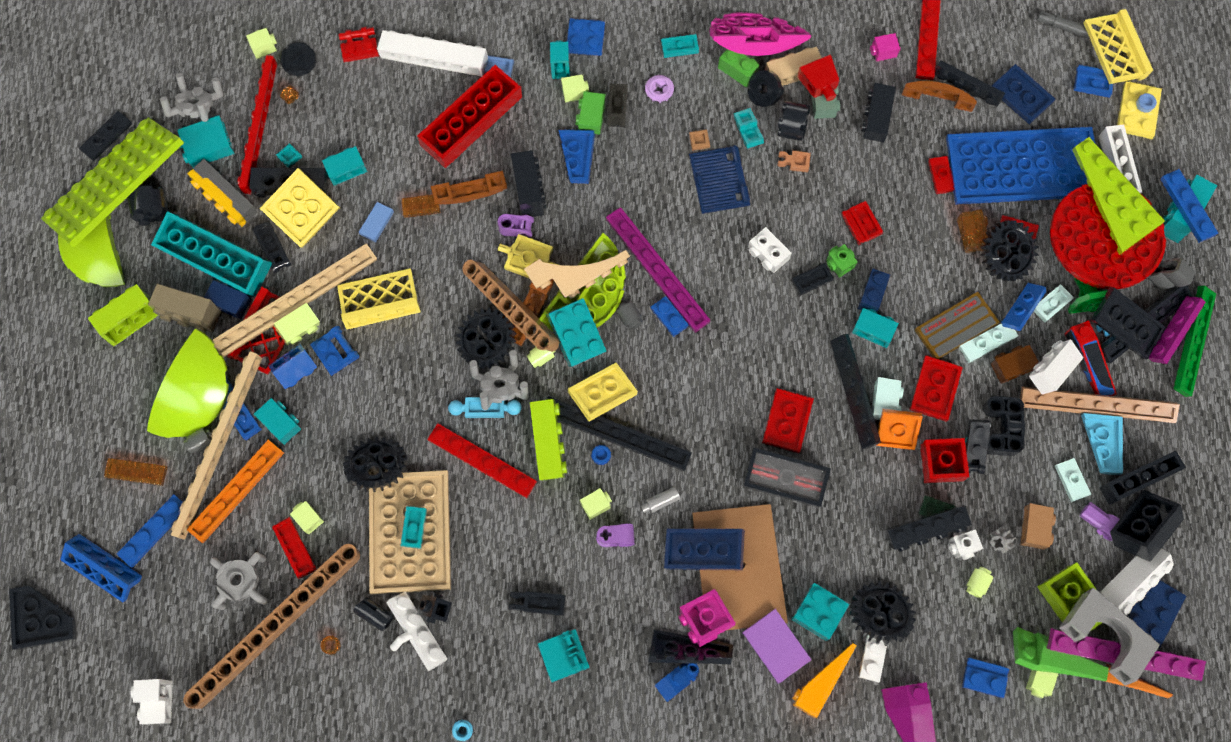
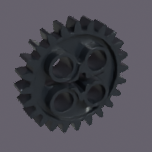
(1009, 250)
(499, 326)
(375, 464)
(882, 613)

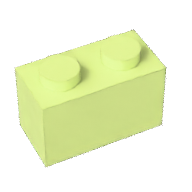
(297, 324)

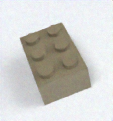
(184, 308)

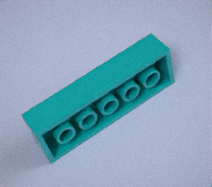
(211, 254)

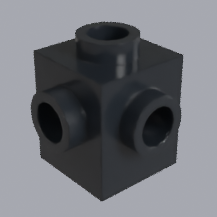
(434, 608)

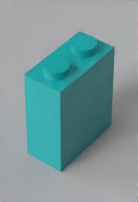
(205, 141)

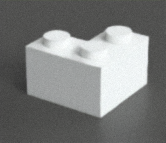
(154, 700)

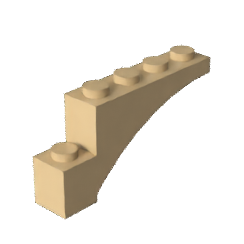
(572, 278)

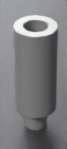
(661, 500)

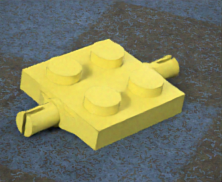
(524, 253)

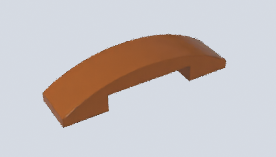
(941, 90)
(470, 190)
(535, 302)

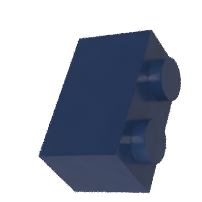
(874, 290)
(228, 299)

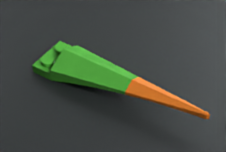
(1032, 652)

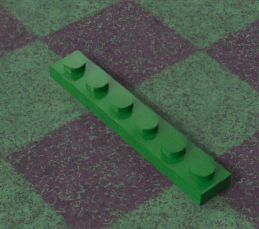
(1194, 344)

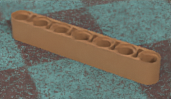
(517, 307)

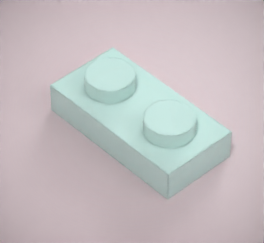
(1053, 303)

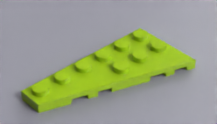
(1118, 200)

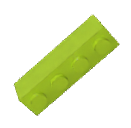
(547, 439)

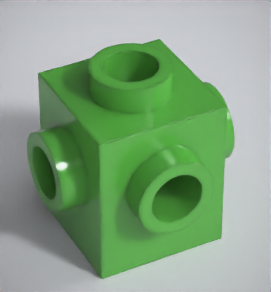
(841, 260)

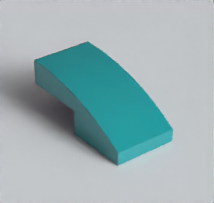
(748, 128)

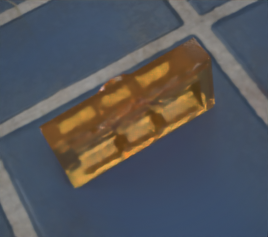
(419, 206)

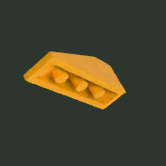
(816, 692)

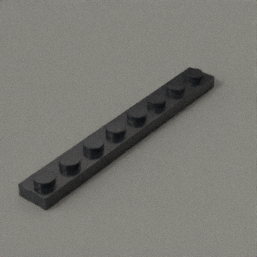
(624, 436)

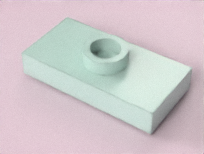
(1072, 480)

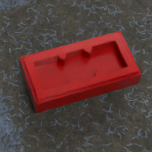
(941, 174)

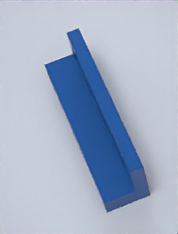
(100, 563)

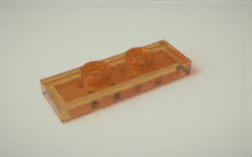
(135, 472)

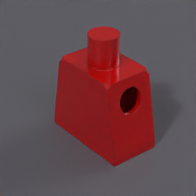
(820, 77)

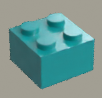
(820, 612)

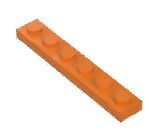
(235, 491)

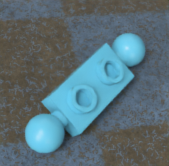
(473, 408)

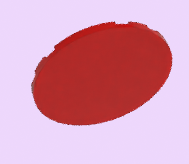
(1087, 249)

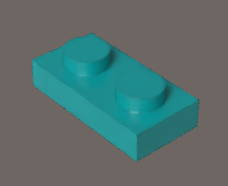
(680, 46)
(413, 527)

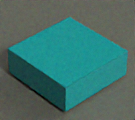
(289, 156)

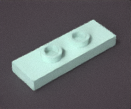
(987, 342)

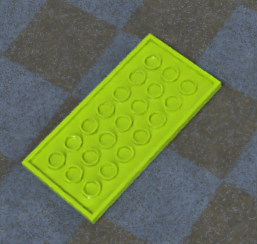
(111, 181)

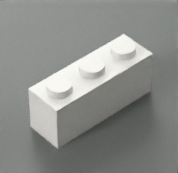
(1055, 366)

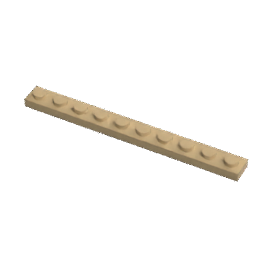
(304, 293)
(213, 452)

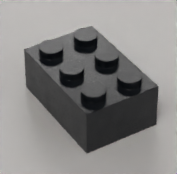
(528, 183)
(1147, 525)

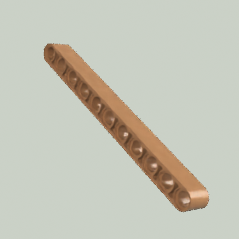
(263, 629)

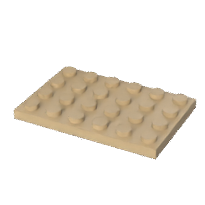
(403, 568)

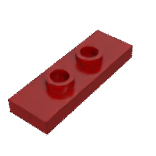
(294, 548)

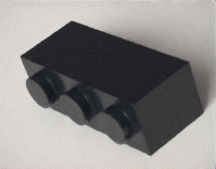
(878, 112)

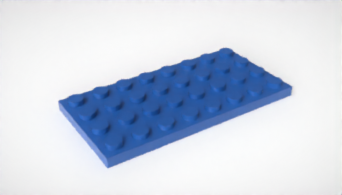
(1015, 164)

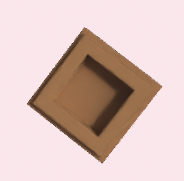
(699, 140)

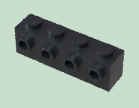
(927, 527)

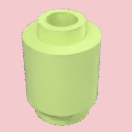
(539, 357)
(979, 582)

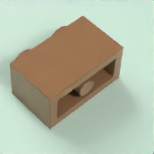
(1038, 526)

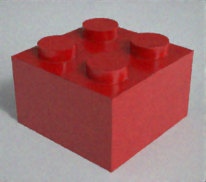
(944, 460)

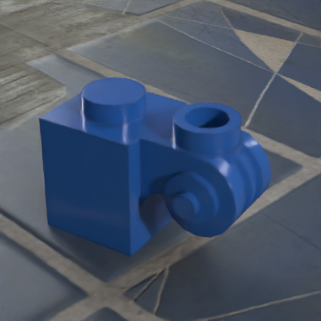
(677, 680)

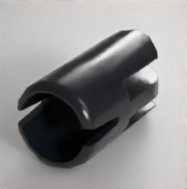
(373, 613)

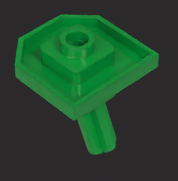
(1088, 299)

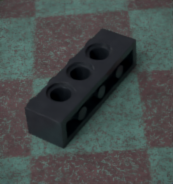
(263, 176)
(1142, 477)

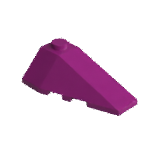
(910, 712)

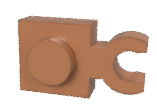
(797, 160)

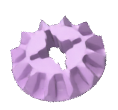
(660, 81)

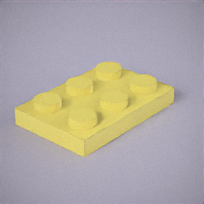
(1134, 120)
(602, 391)

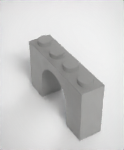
(1136, 645)

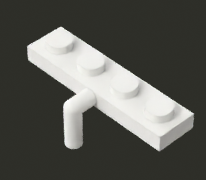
(415, 631)

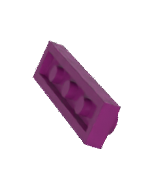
(1176, 329)

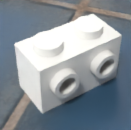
(769, 250)

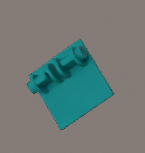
(563, 655)

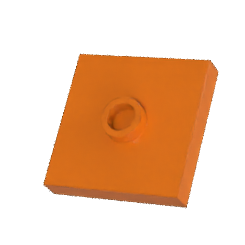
(899, 429)

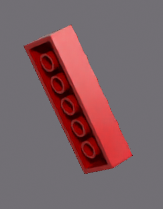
(470, 116)

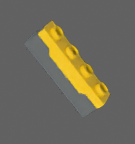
(222, 193)

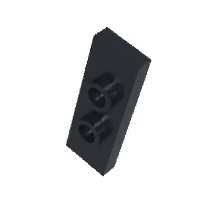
(105, 136)

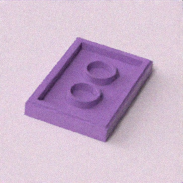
(776, 646)

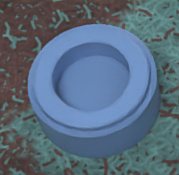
(1146, 103)

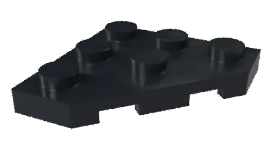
(37, 619)

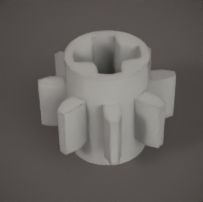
(1002, 540)

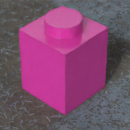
(885, 47)

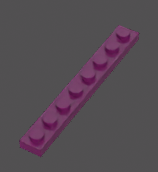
(658, 270)
(1109, 651)

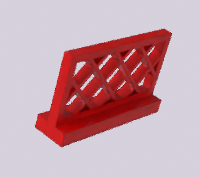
(261, 301)

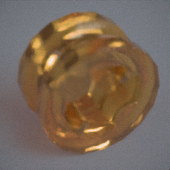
(289, 95)
(331, 639)

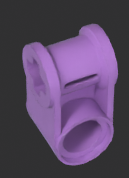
(517, 225)
(620, 535)

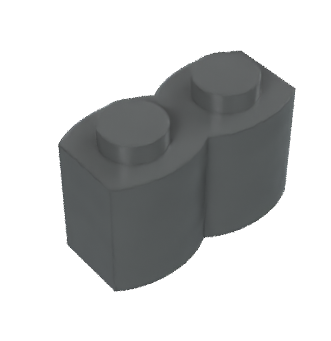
(1172, 273)

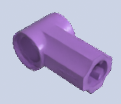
(1099, 519)

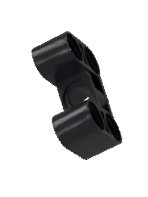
(1011, 425)

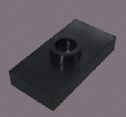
(812, 279)

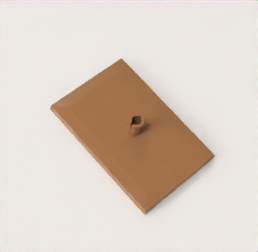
(759, 586)

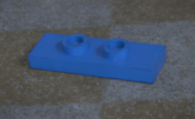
(1024, 306)

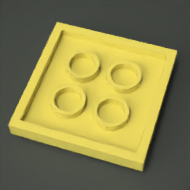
(300, 207)

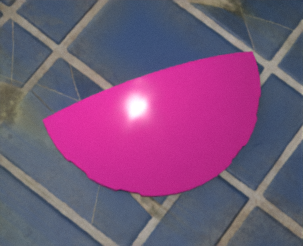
(756, 34)

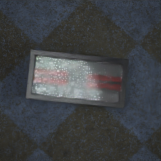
(786, 477)

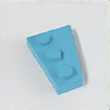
(1106, 441)

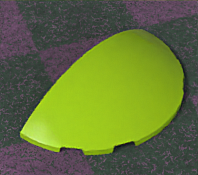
(95, 257)
(602, 296)
(191, 390)

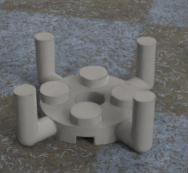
(186, 100)
(492, 394)
(245, 588)

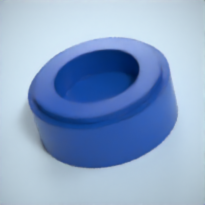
(601, 455)

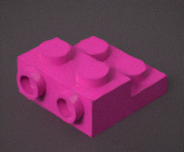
(705, 618)

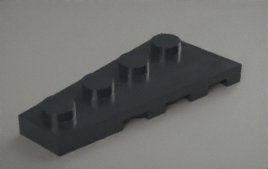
(678, 648)

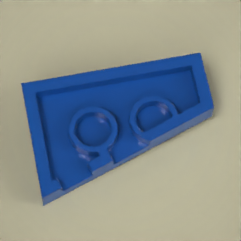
(578, 153)

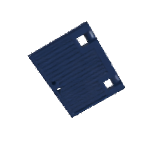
(719, 179)

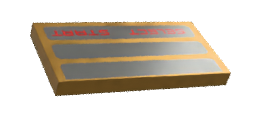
(956, 326)

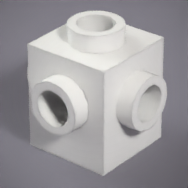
(964, 544)

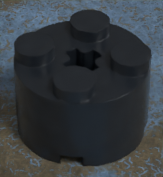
(793, 121)
(148, 205)

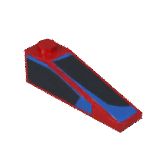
(1093, 358)

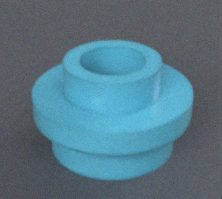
(462, 737)

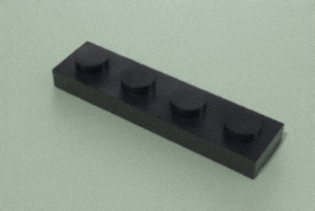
(969, 83)

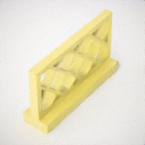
(1129, 44)
(380, 310)

